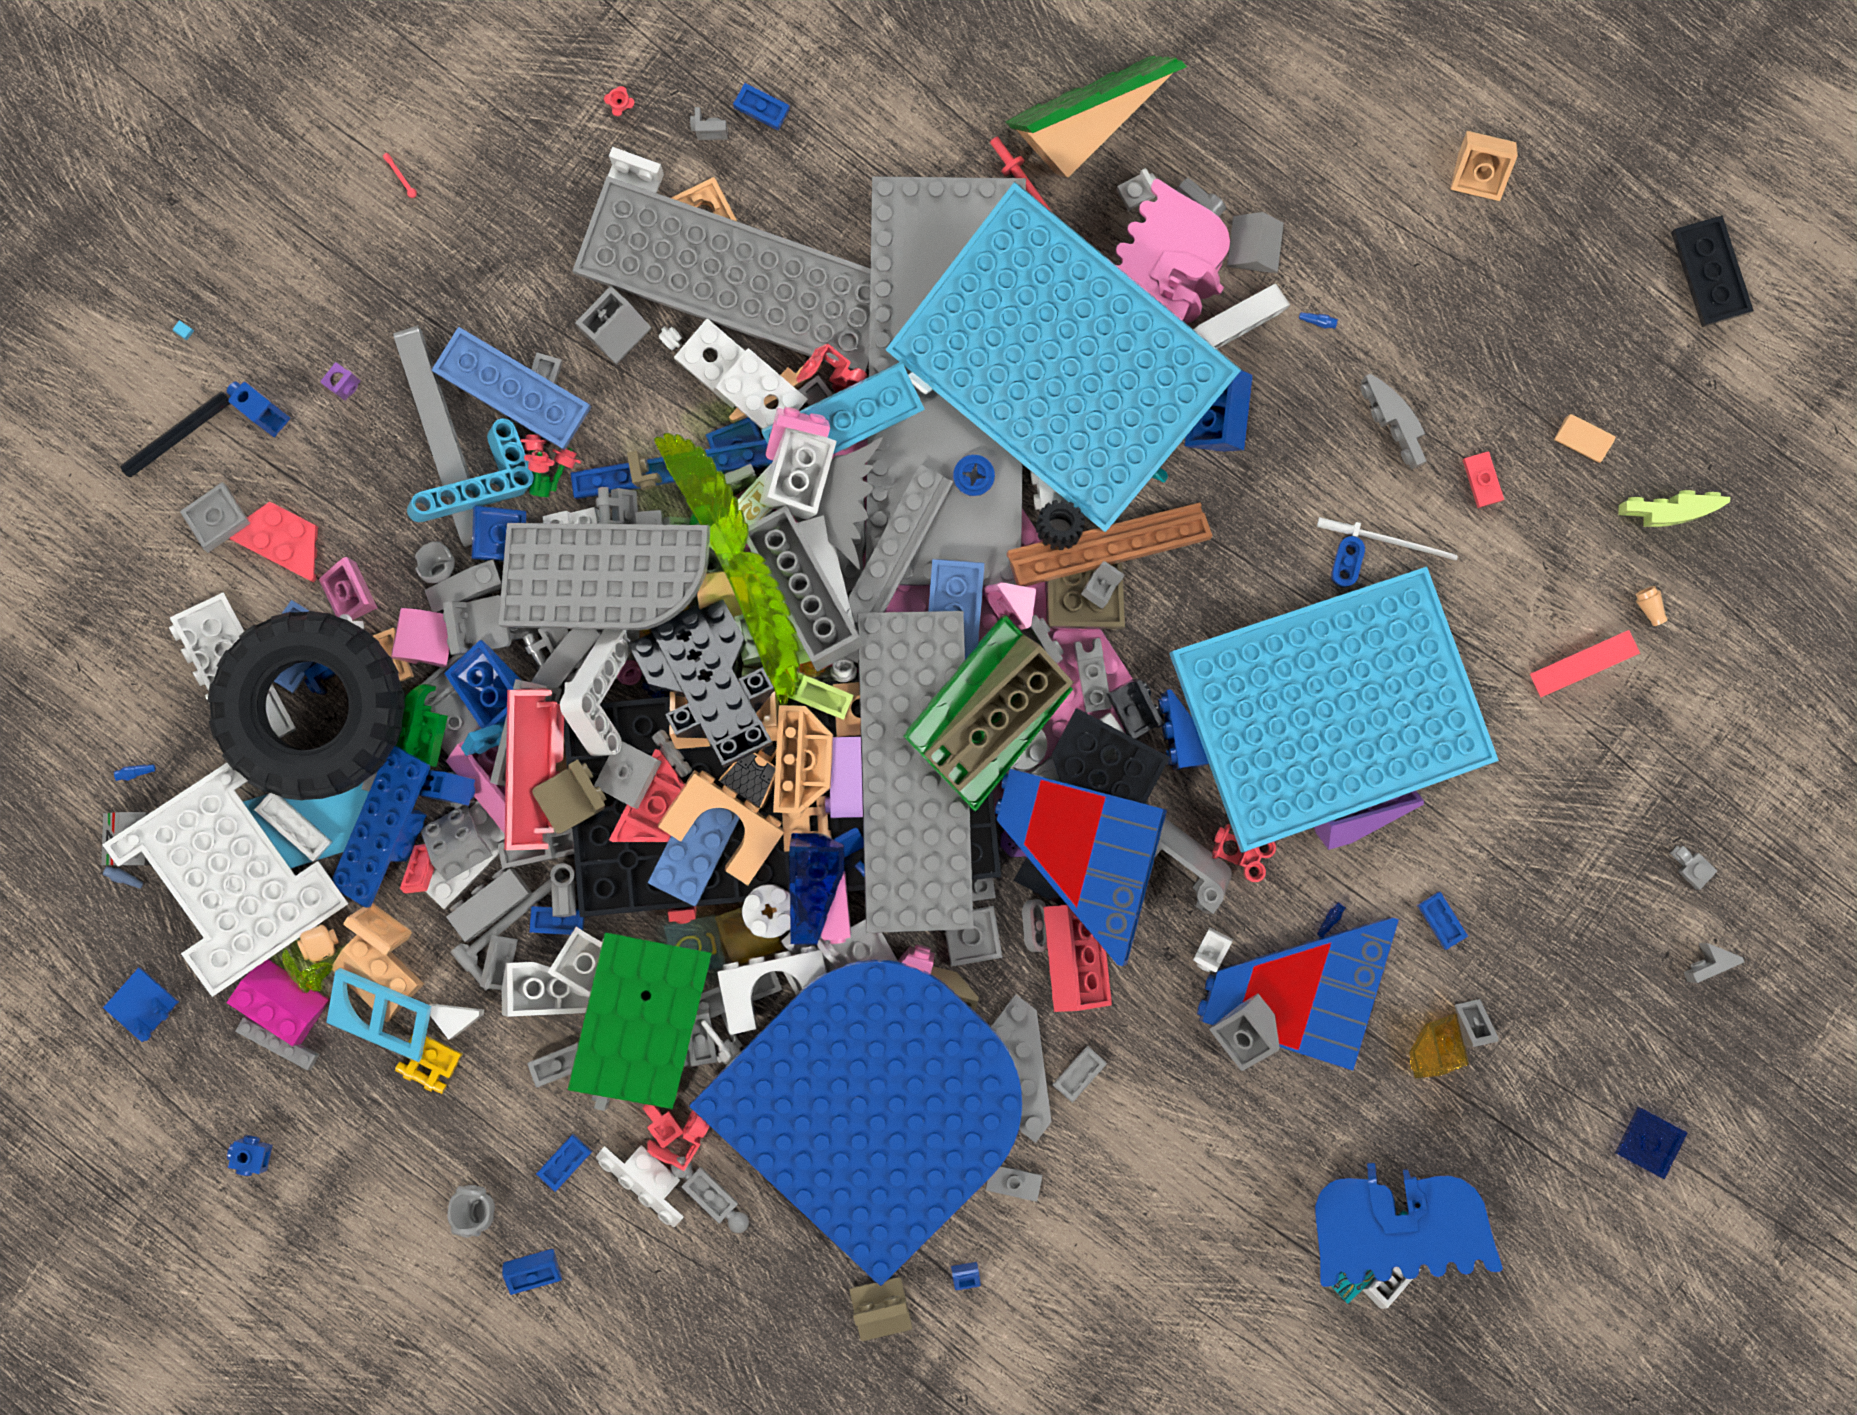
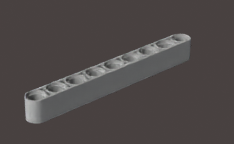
(435, 419)

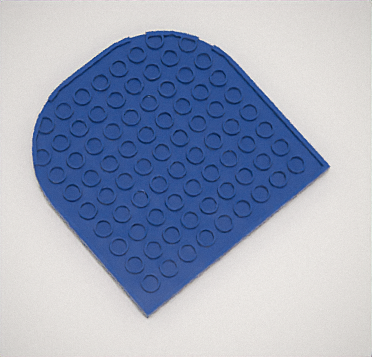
(871, 1107)

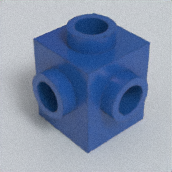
(249, 1156)

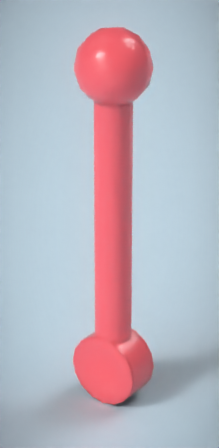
(411, 192)

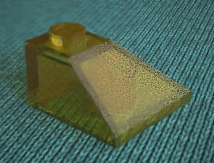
(1438, 1048)

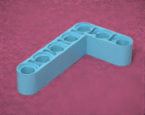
(480, 485)

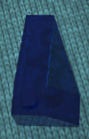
(814, 879)

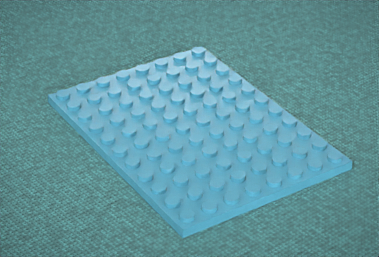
(1062, 357)
(1333, 708)

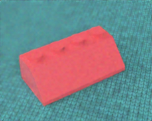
(1075, 962)

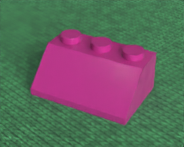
(278, 1003)

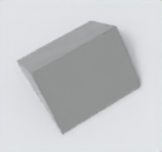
(1255, 242)

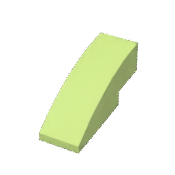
(821, 696)

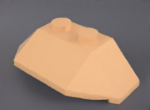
(801, 759)

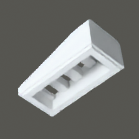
(1381, 1301)

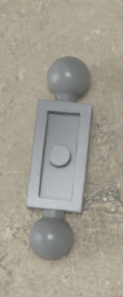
(711, 1196)

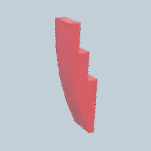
(1585, 663)

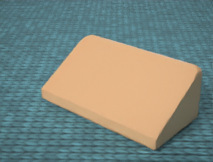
(1584, 438)

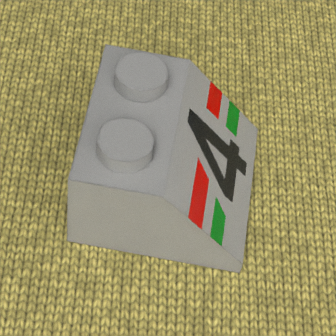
(113, 825)

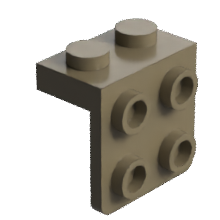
(569, 797)

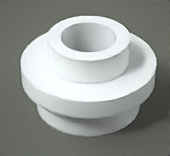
(670, 338)
(843, 670)

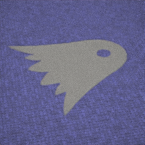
(841, 498)

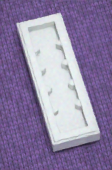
(293, 826)

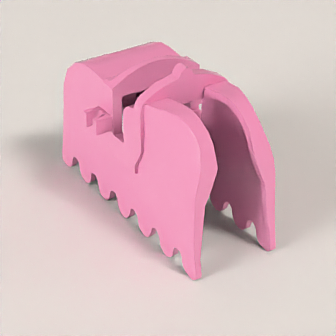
(1176, 251)

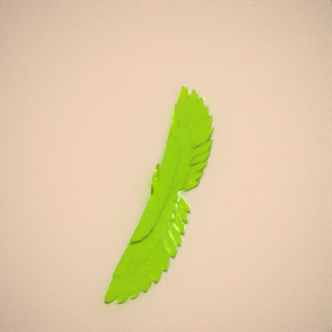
(754, 589)

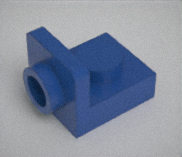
(314, 675)

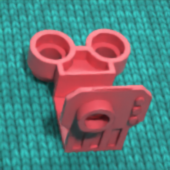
(841, 377)
(1245, 859)
(692, 1132)

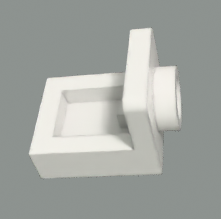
(1212, 950)

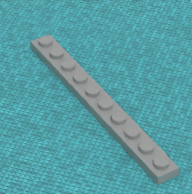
(561, 1062)

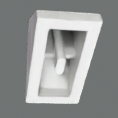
(454, 1019)

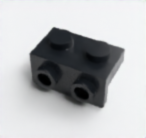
(1135, 708)

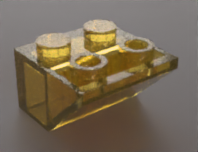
(740, 940)

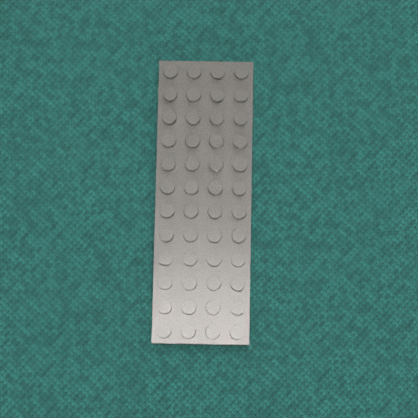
(727, 273)
(911, 816)

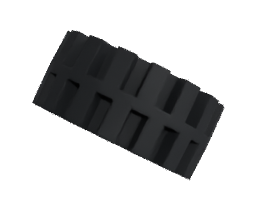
(1060, 511)

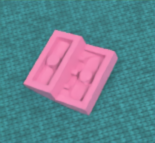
(421, 638)

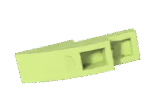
(1681, 509)

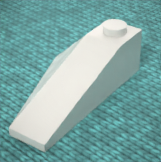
(533, 991)

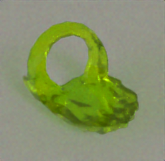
(306, 979)

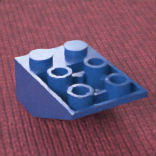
(1180, 731)

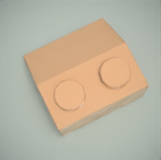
(1484, 165)

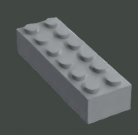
(813, 604)

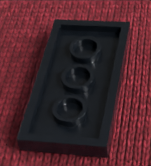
(1712, 271)

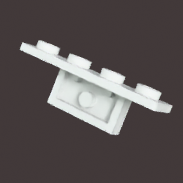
(646, 1178)

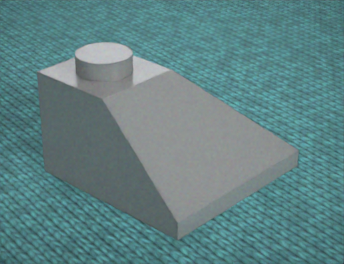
(1248, 1032)

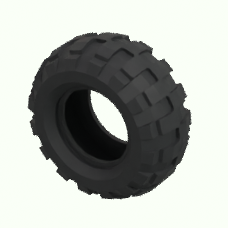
(241, 692)

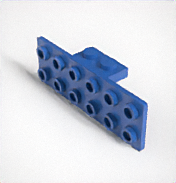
(384, 827)

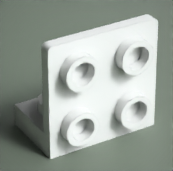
(635, 170)

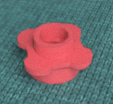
(619, 93)

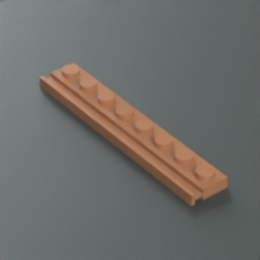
(1118, 544)

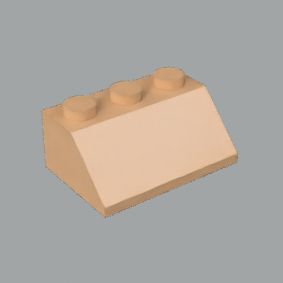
(387, 970)

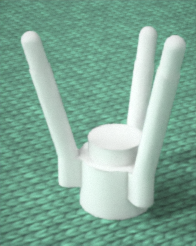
(726, 1050)

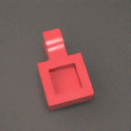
(663, 1127)

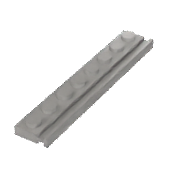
(898, 545)

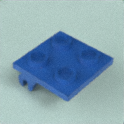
(141, 1005)

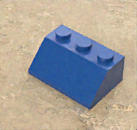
(1226, 420)

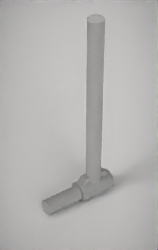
(467, 955)

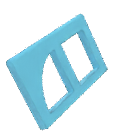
(344, 1017)

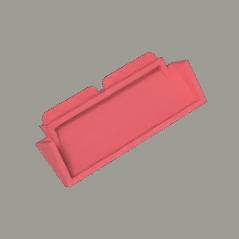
(532, 752)

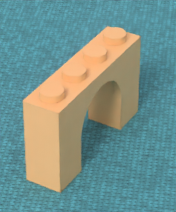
(701, 795)

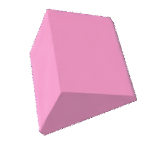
(347, 589)
(1012, 601)

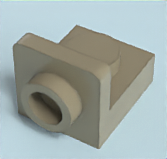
(638, 469)

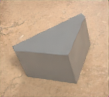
(1475, 1024)

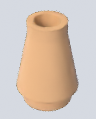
(1652, 605)

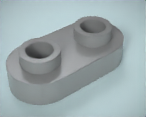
(1034, 925)

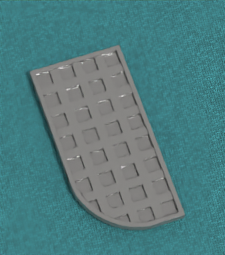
(600, 574)

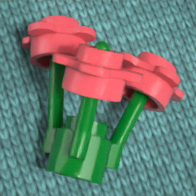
(540, 462)

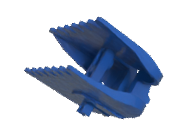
(1363, 1233)

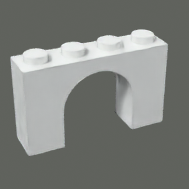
(738, 982)

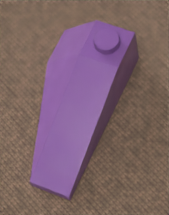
(1363, 822)

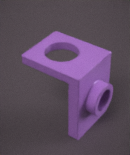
(346, 385)

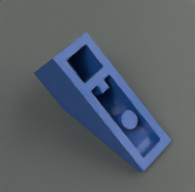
(448, 787)

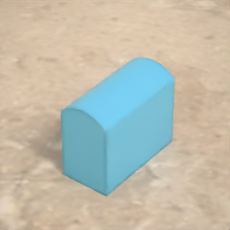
(183, 330)

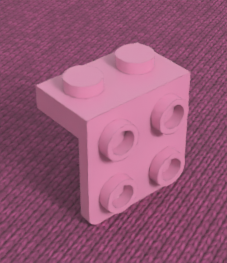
(795, 420)

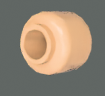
(318, 943)

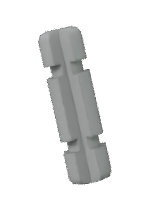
(672, 755)

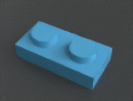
(483, 739)

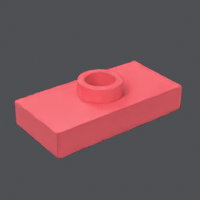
(1483, 479)
(418, 871)

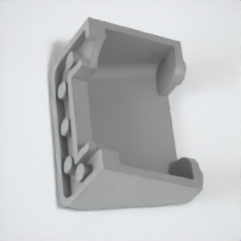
(1212, 873)

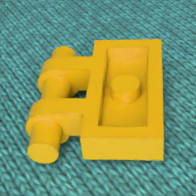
(438, 1058)

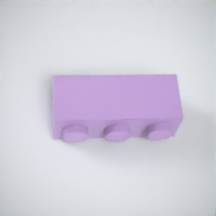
(846, 779)

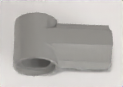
(1197, 194)
(563, 893)

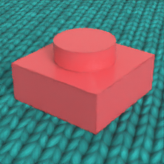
(682, 915)

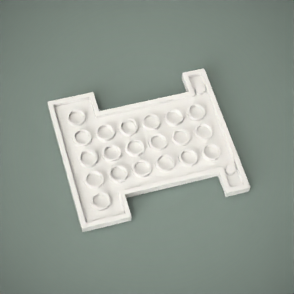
(227, 878)

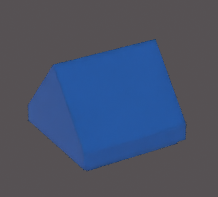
(966, 1276)

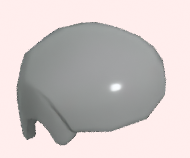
(434, 562)

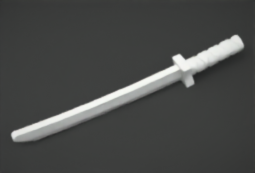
(1355, 530)

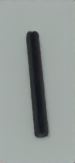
(175, 434)

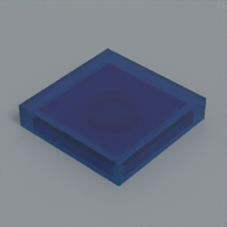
(1651, 1143)

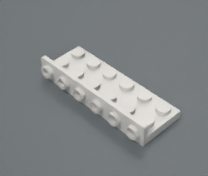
(206, 634)

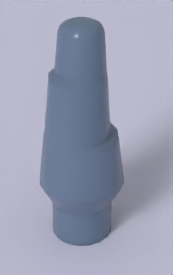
(120, 876)

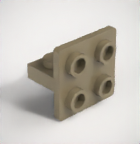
(880, 1309)

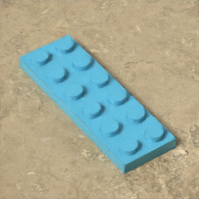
(866, 407)

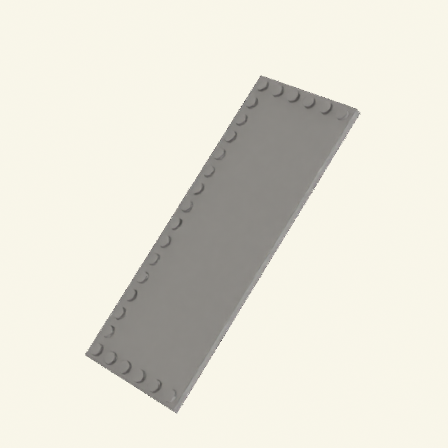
(914, 239)

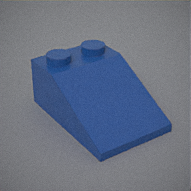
(483, 684)

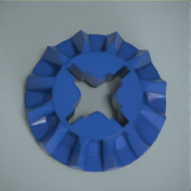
(984, 469)

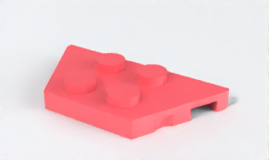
(281, 539)
(642, 823)

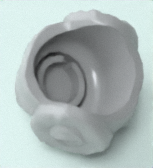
(470, 1211)

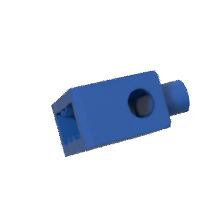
(257, 407)

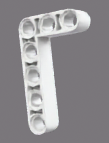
(1243, 317)
(588, 688)

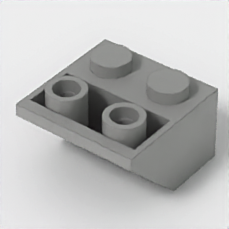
(613, 325)

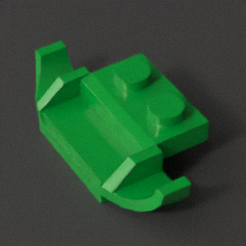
(421, 728)

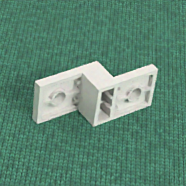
(737, 375)

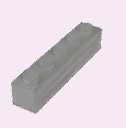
(297, 1054)

